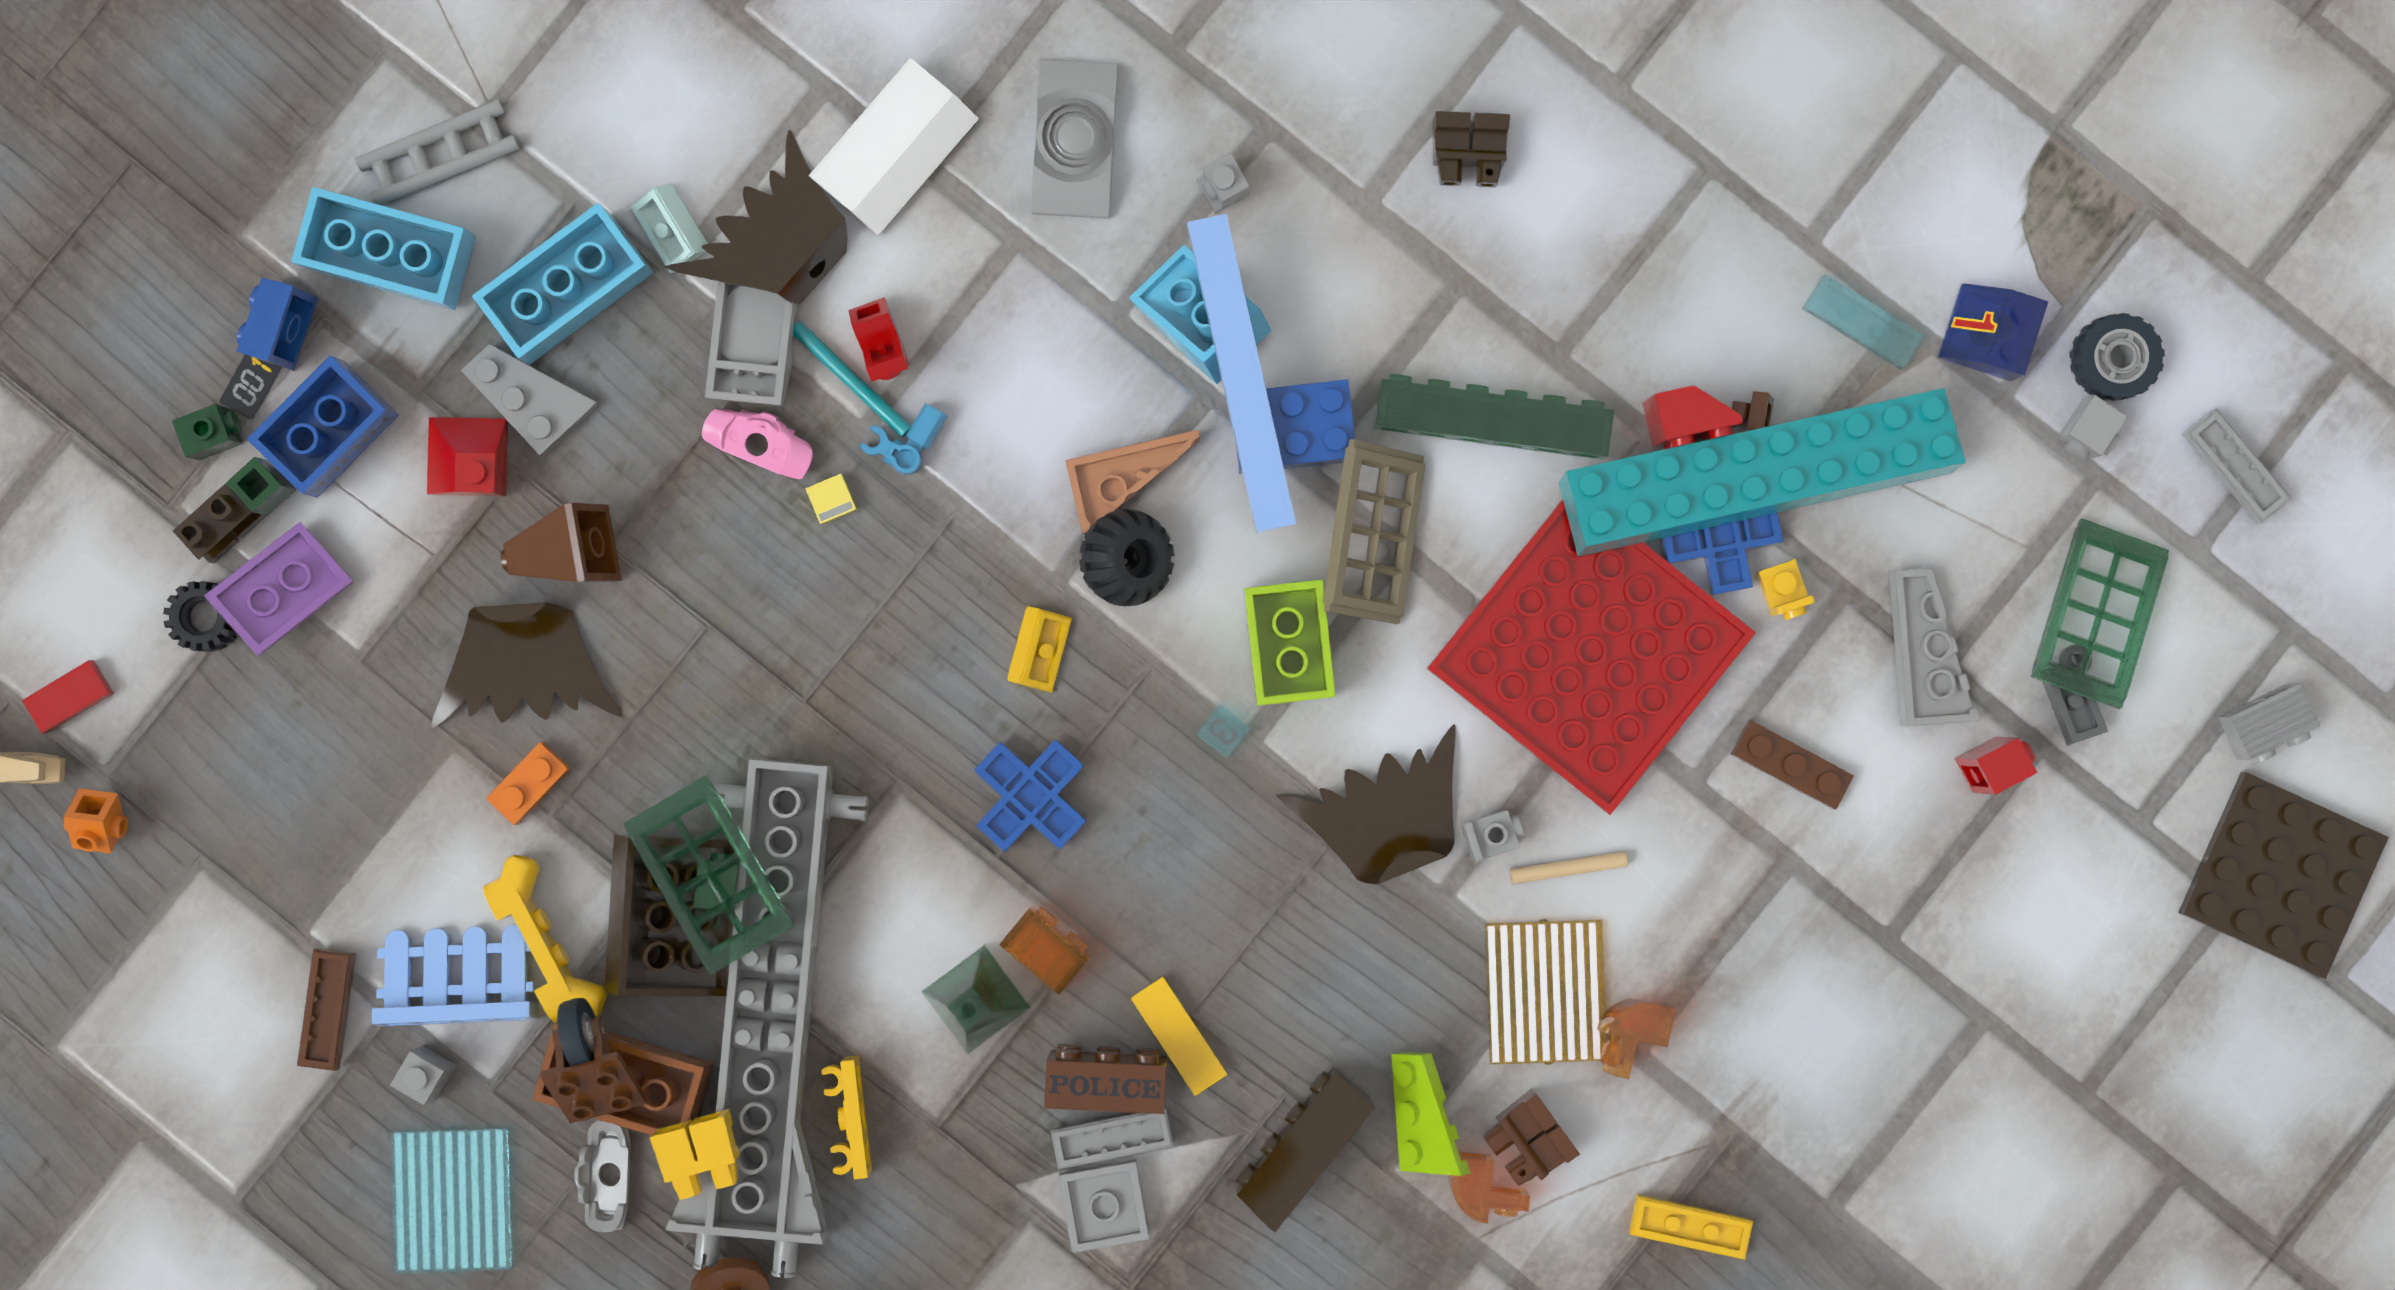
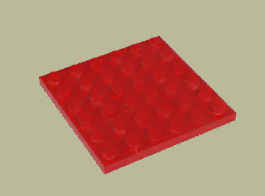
(1590, 657)

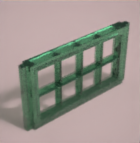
(2121, 546)
(746, 939)

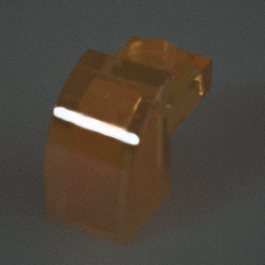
(1632, 1022)
(1476, 1194)

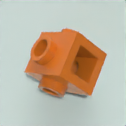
(95, 821)

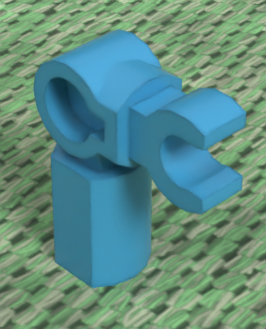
(907, 457)

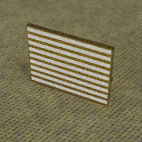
(1545, 991)

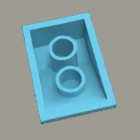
(1177, 308)

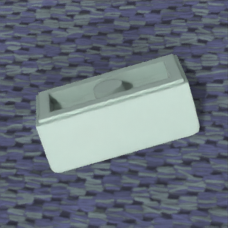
(669, 226)

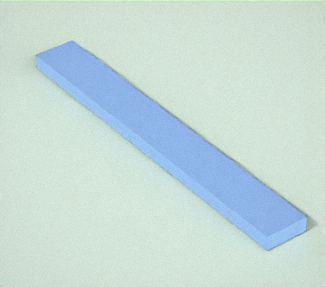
(1241, 373)

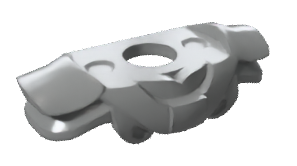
(604, 1203)

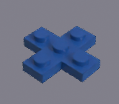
(1725, 549)
(1030, 795)

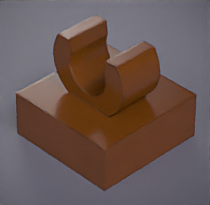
(1757, 412)

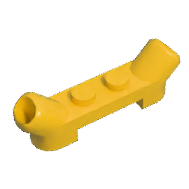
(513, 897)

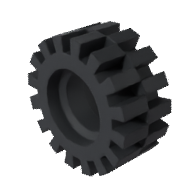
(181, 623)

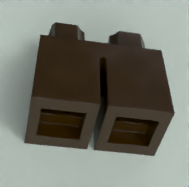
(1486, 149)
(213, 525)

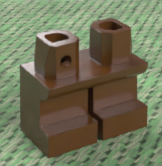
(1536, 1136)

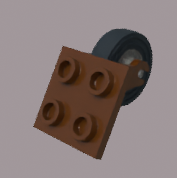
(586, 1074)

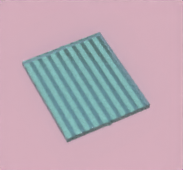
(452, 1200)

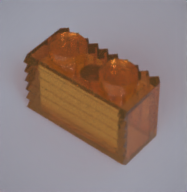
(1046, 949)

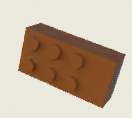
(669, 1079)

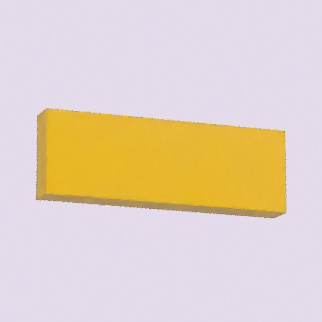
(1178, 1035)
(1690, 1226)

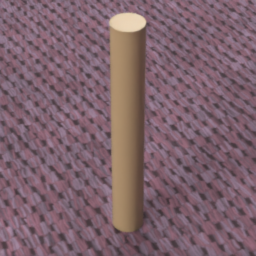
(1568, 867)

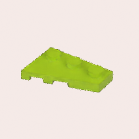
(1422, 1126)

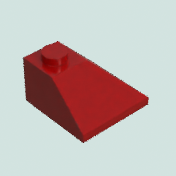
(467, 456)

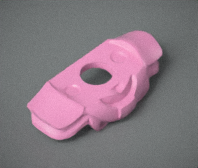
(785, 451)

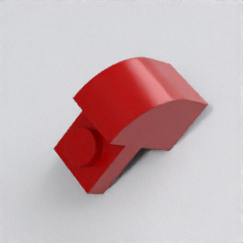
(879, 340)

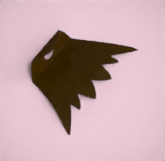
(779, 238)
(517, 654)
(1388, 824)

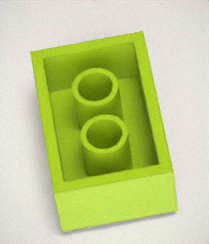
(1289, 642)

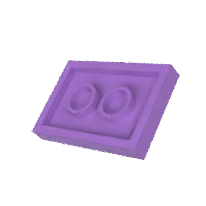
(278, 589)

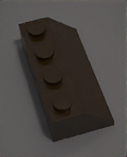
(1303, 1148)

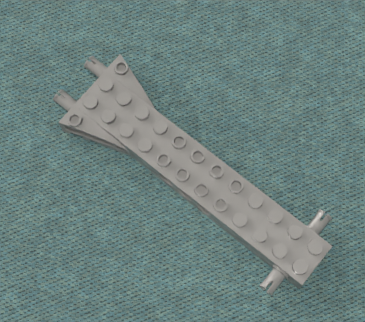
(769, 1021)

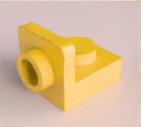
(1784, 590)

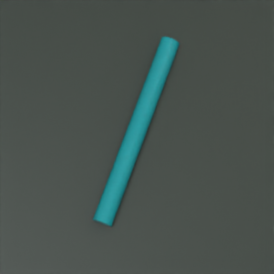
(851, 379)

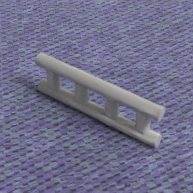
(446, 130)

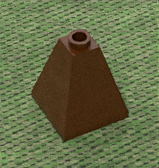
(566, 545)

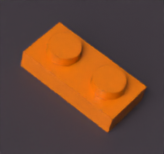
(528, 783)

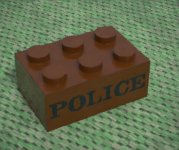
(1105, 1080)

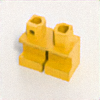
(696, 1148)

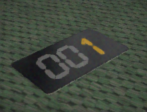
(249, 386)

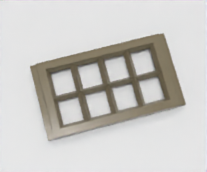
(1386, 460)

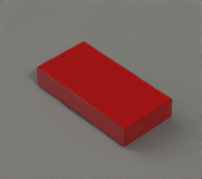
(67, 696)

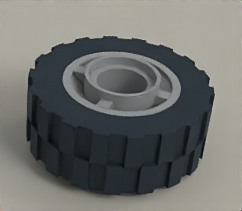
(2140, 352)

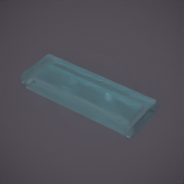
(1863, 322)

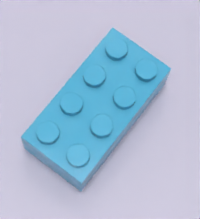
(383, 248)
(562, 284)

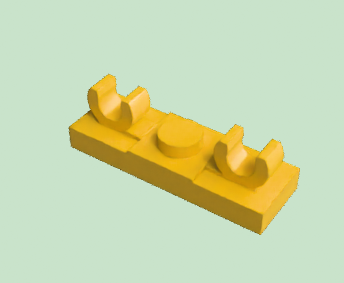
(851, 1117)

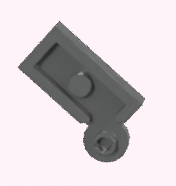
(2076, 714)

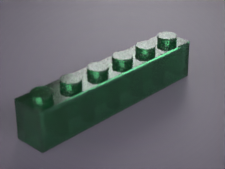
(1493, 418)

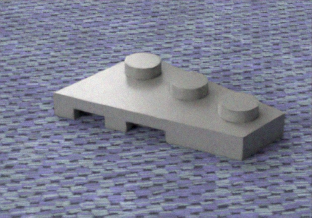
(527, 398)

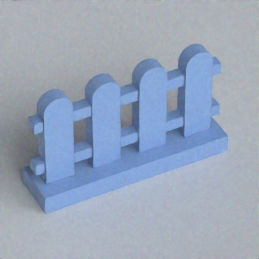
(436, 979)

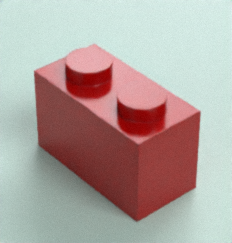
(1997, 764)

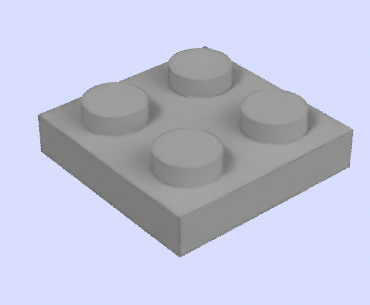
(1104, 1206)

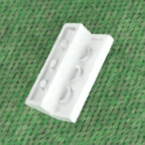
(894, 146)

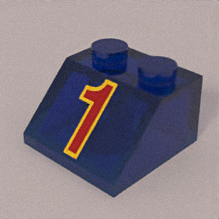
(1993, 330)

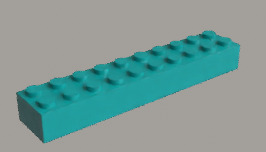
(1761, 472)

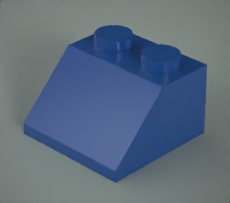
(276, 323)

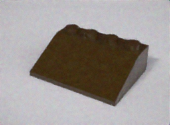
(645, 941)

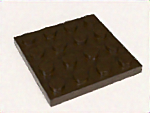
(2283, 875)

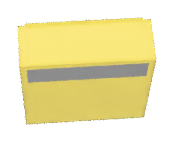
(831, 499)

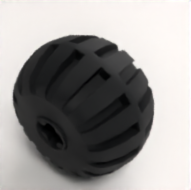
(1140, 541)

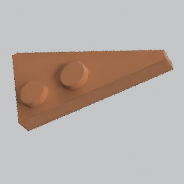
(1112, 477)

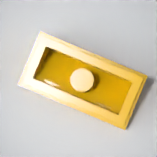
(1039, 649)

